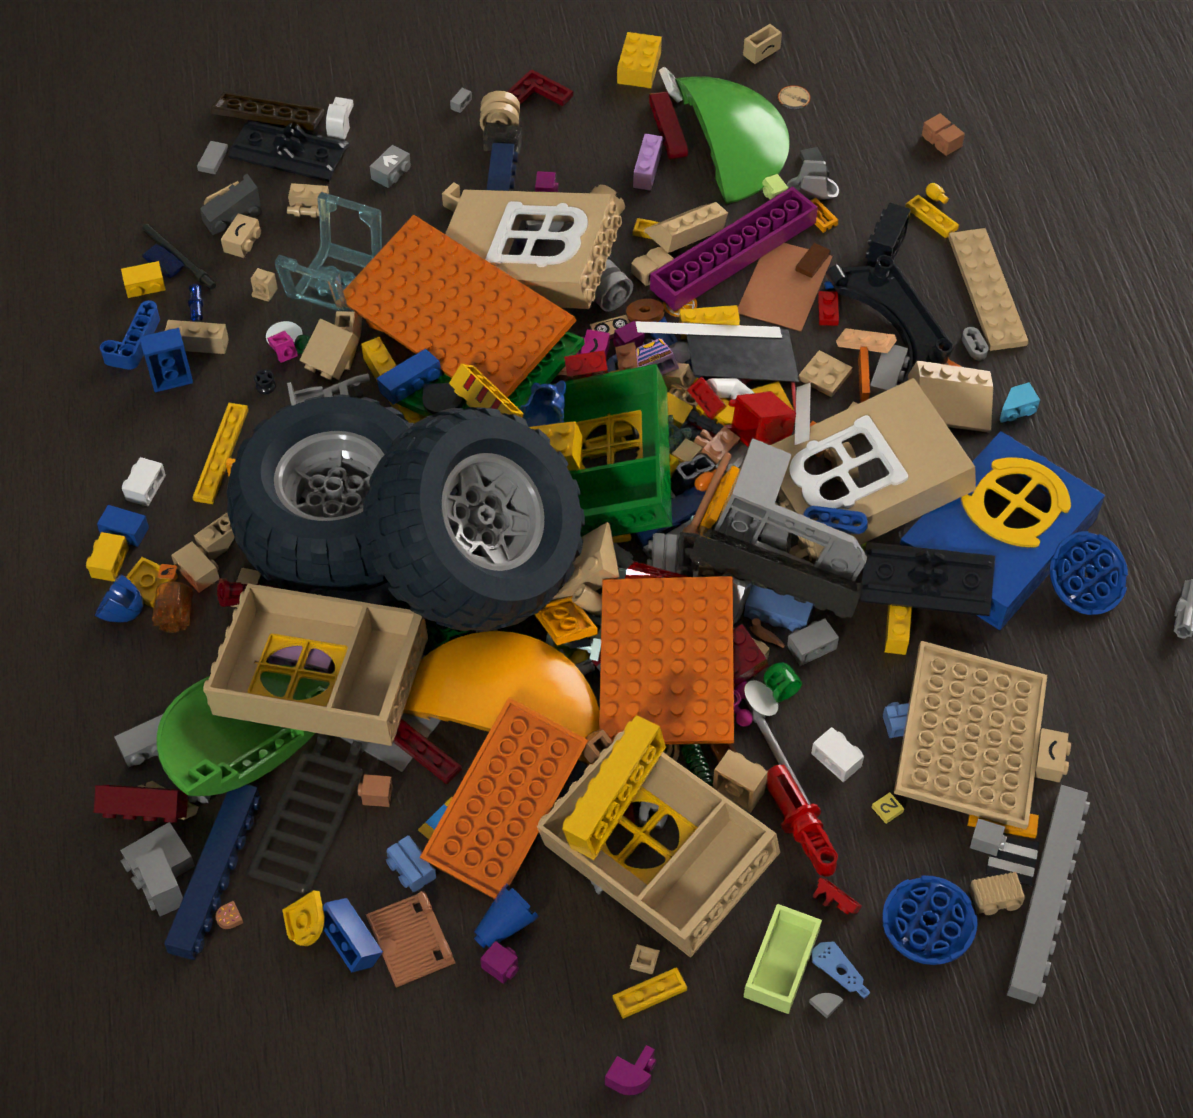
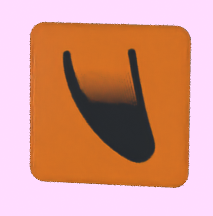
(167, 571)

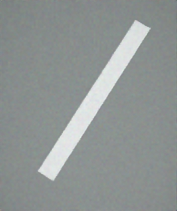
(708, 329)
(802, 419)

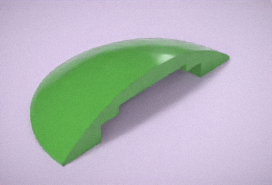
(743, 133)
(220, 753)

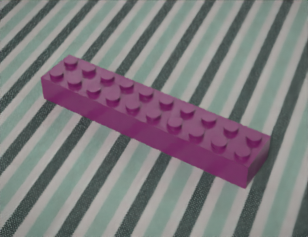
(733, 248)

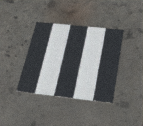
(1017, 856)

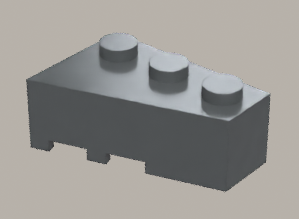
(222, 210)

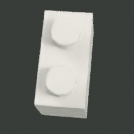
(143, 481)
(837, 754)

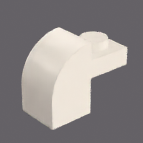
(337, 118)

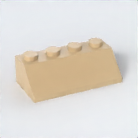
(688, 227)

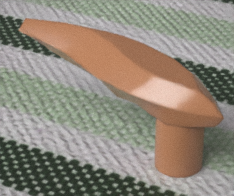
(765, 634)

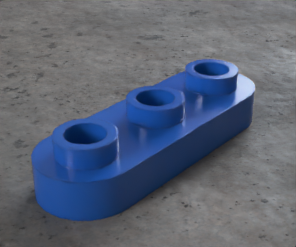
(846, 518)

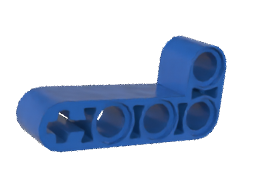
(129, 351)

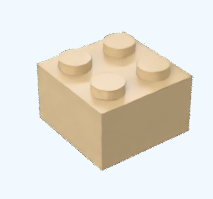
(740, 780)

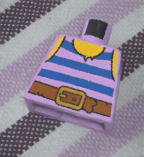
(656, 353)

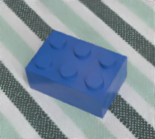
(166, 359)

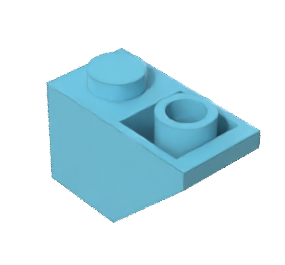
(1020, 402)

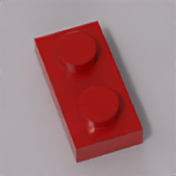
(828, 308)

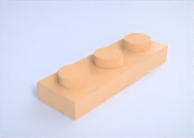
(872, 340)

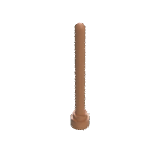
(693, 527)

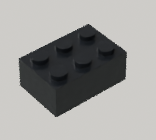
(888, 233)

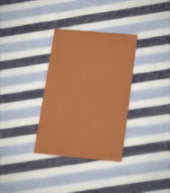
(778, 291)

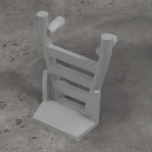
(300, 395)

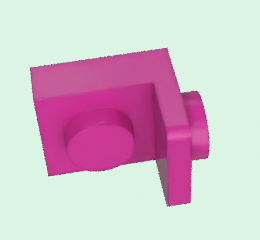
(283, 346)

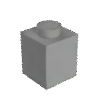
(988, 837)

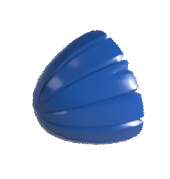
(121, 602)

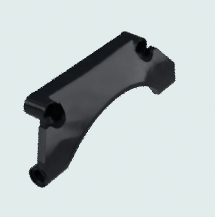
(893, 297)

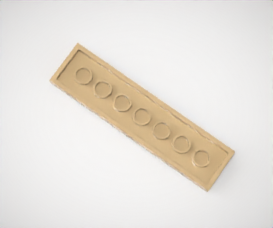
(988, 289)

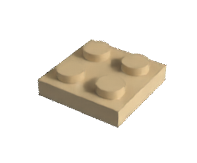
(825, 373)

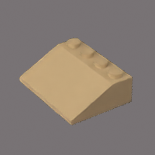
(957, 393)
(594, 563)

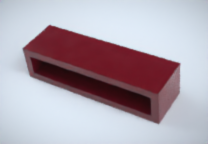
(140, 801)

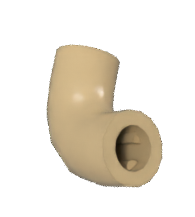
(588, 600)

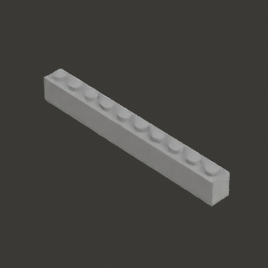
(1047, 895)

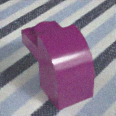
(631, 1078)

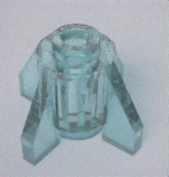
(676, 435)

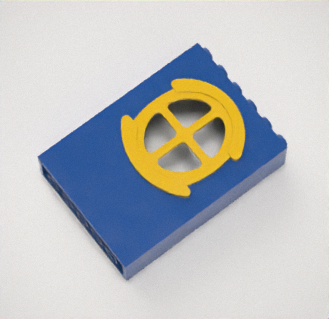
(1022, 553)

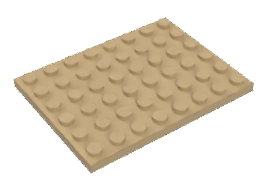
(972, 735)

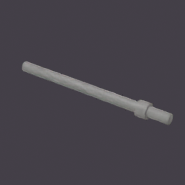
(760, 720)

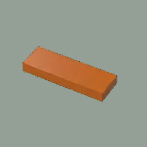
(864, 381)

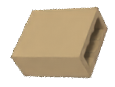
(329, 350)

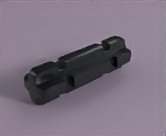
(704, 422)

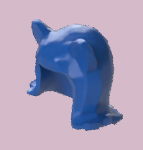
(545, 404)

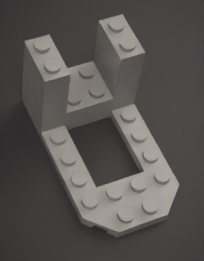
(753, 504)

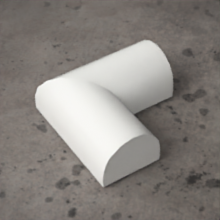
(728, 387)

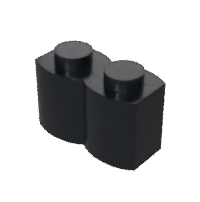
(688, 471)

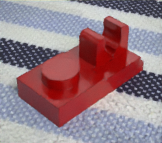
(832, 892)

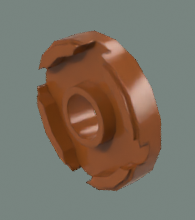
(645, 310)

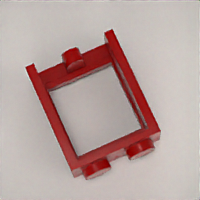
(586, 364)

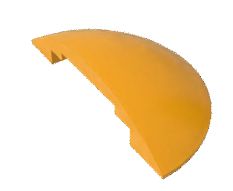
(479, 671)

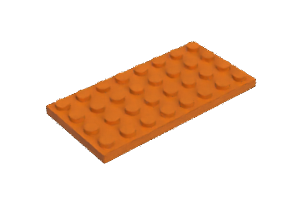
(503, 799)

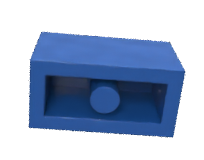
(123, 523)

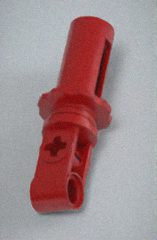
(802, 820)

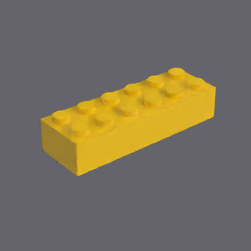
(614, 787)

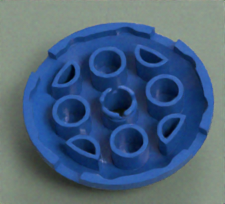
(1103, 565)
(931, 900)

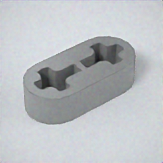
(971, 344)

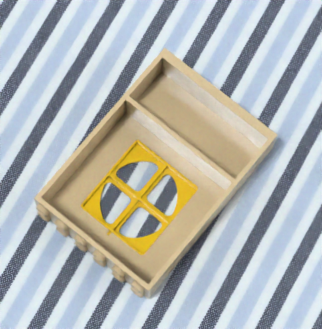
(370, 645)
(701, 880)

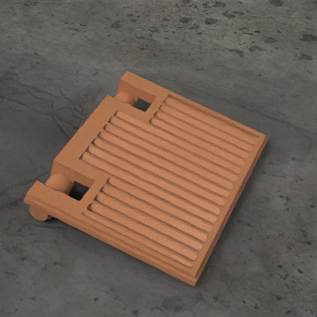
(410, 939)

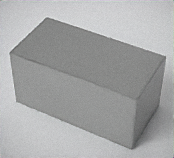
(461, 100)

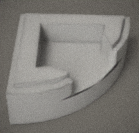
(826, 1003)

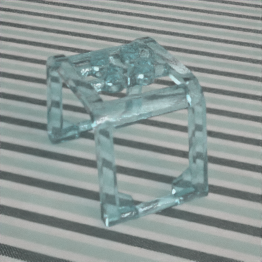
(330, 277)

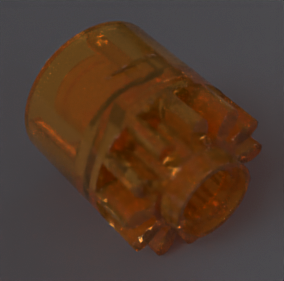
(172, 606)

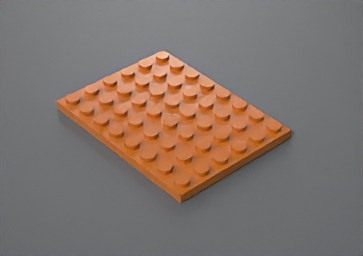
(668, 657)

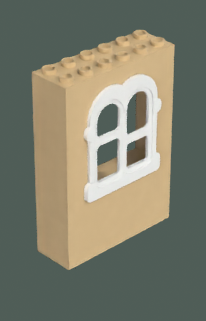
(490, 222)
(912, 442)

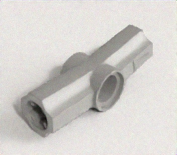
(1184, 611)

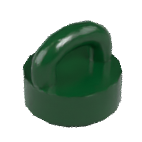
(301, 342)

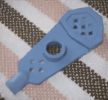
(836, 960)

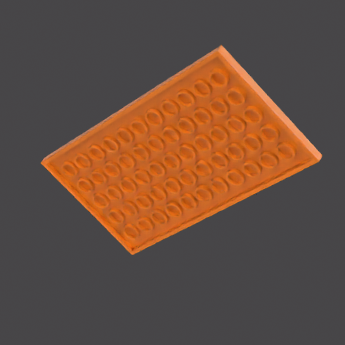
(456, 306)

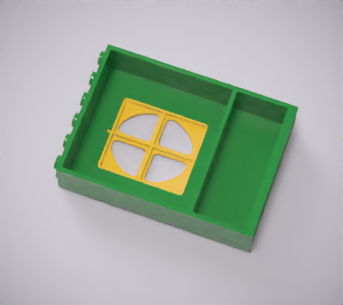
(633, 492)

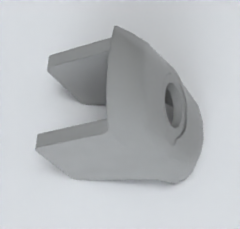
(814, 182)

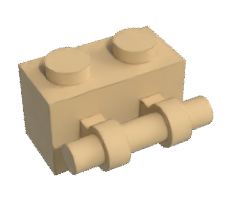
(304, 199)

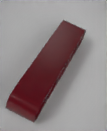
(668, 125)

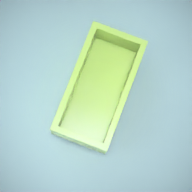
(782, 958)

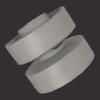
(613, 289)

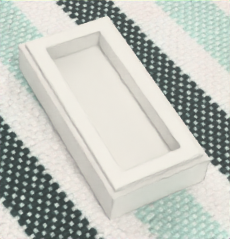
(671, 84)

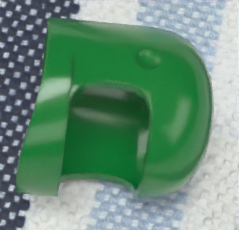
(788, 680)

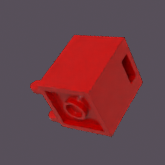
(761, 418)

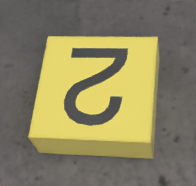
(888, 808)

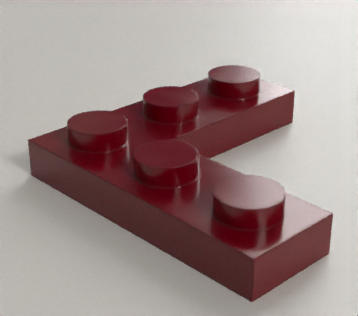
(536, 82)

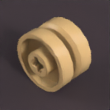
(499, 108)

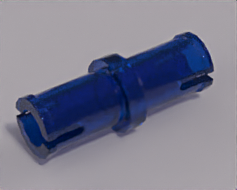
(195, 303)

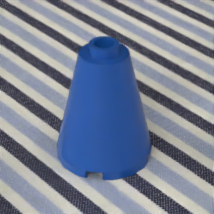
(504, 918)

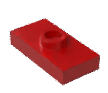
(706, 398)

